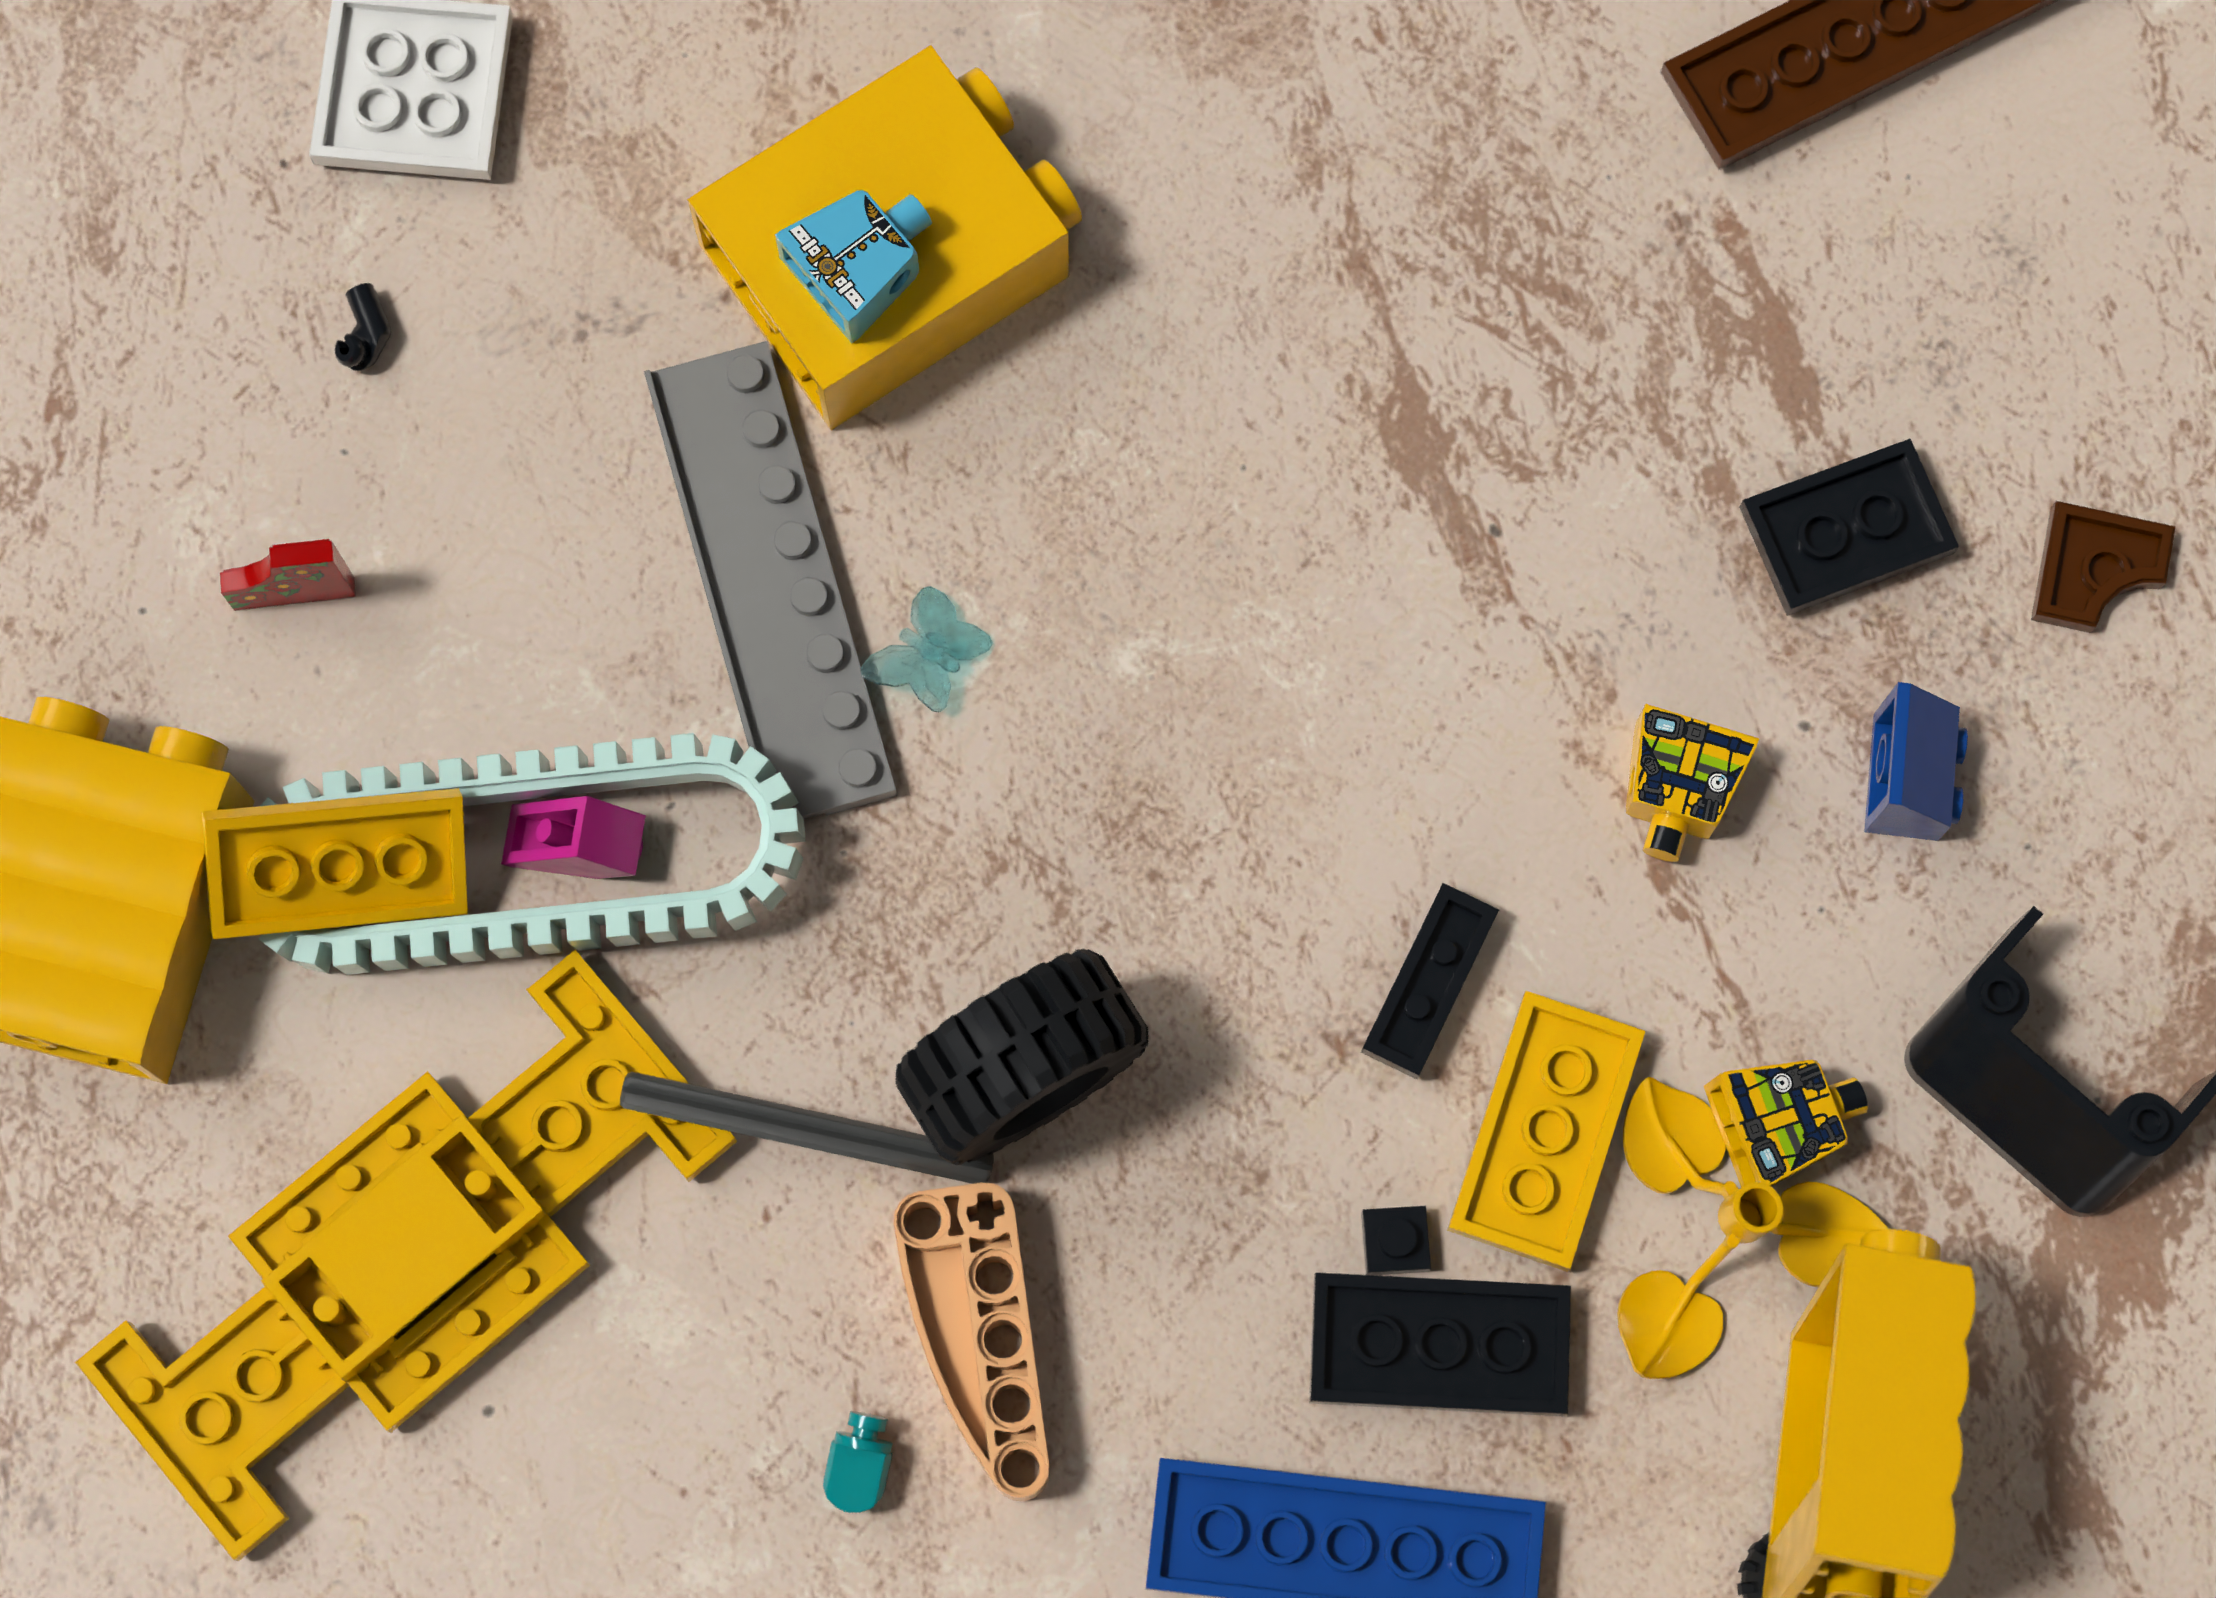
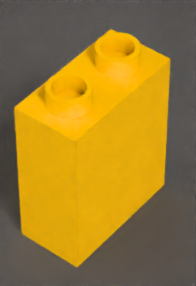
(989, 248)

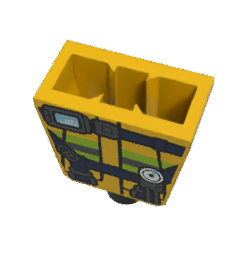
(1682, 777)
(1781, 1117)

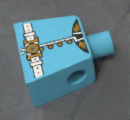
(855, 257)

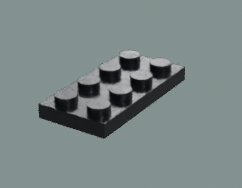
(1440, 1344)

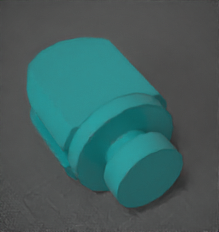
(858, 1464)

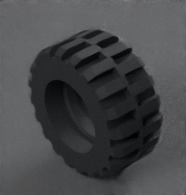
(1021, 1056)

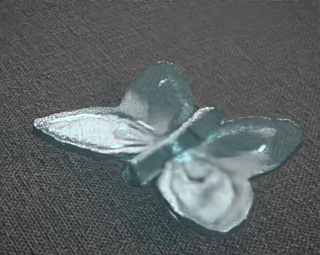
(931, 653)

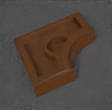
(2093, 559)

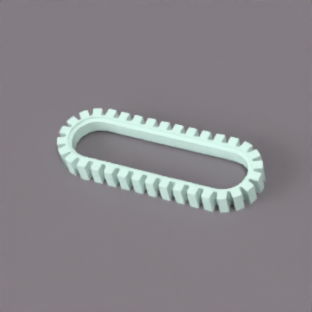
(543, 925)

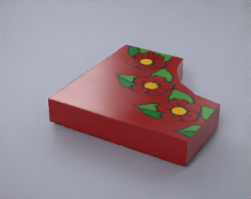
(289, 576)

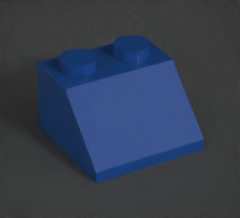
(1914, 765)

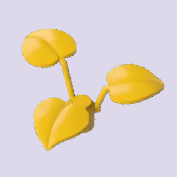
(1675, 1140)

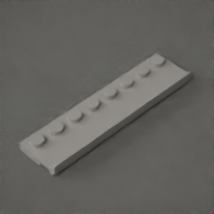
(770, 578)

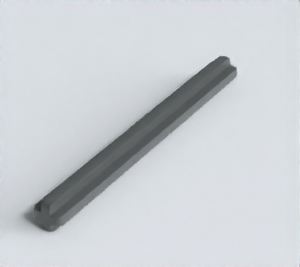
(794, 1126)

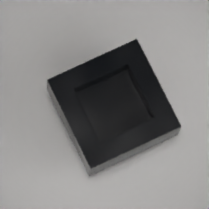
(1395, 1240)

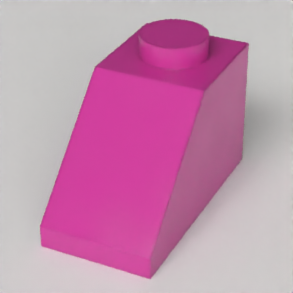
(574, 838)

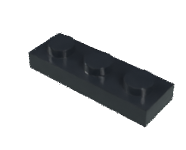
(1429, 981)

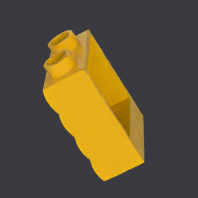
(104, 886)
(1872, 1425)

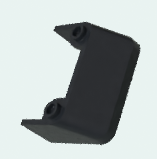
(2028, 1108)

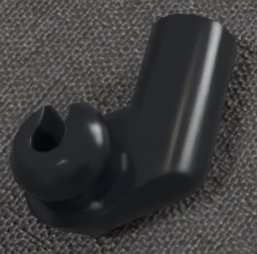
(369, 335)

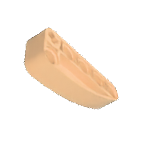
(957, 1316)

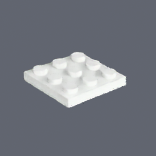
(412, 86)

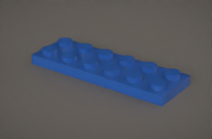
(1332, 1537)

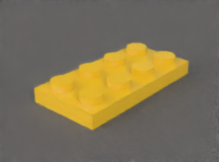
(335, 863)
(1546, 1131)

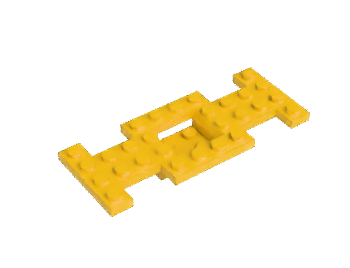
(381, 1239)

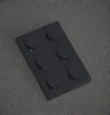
(1848, 526)

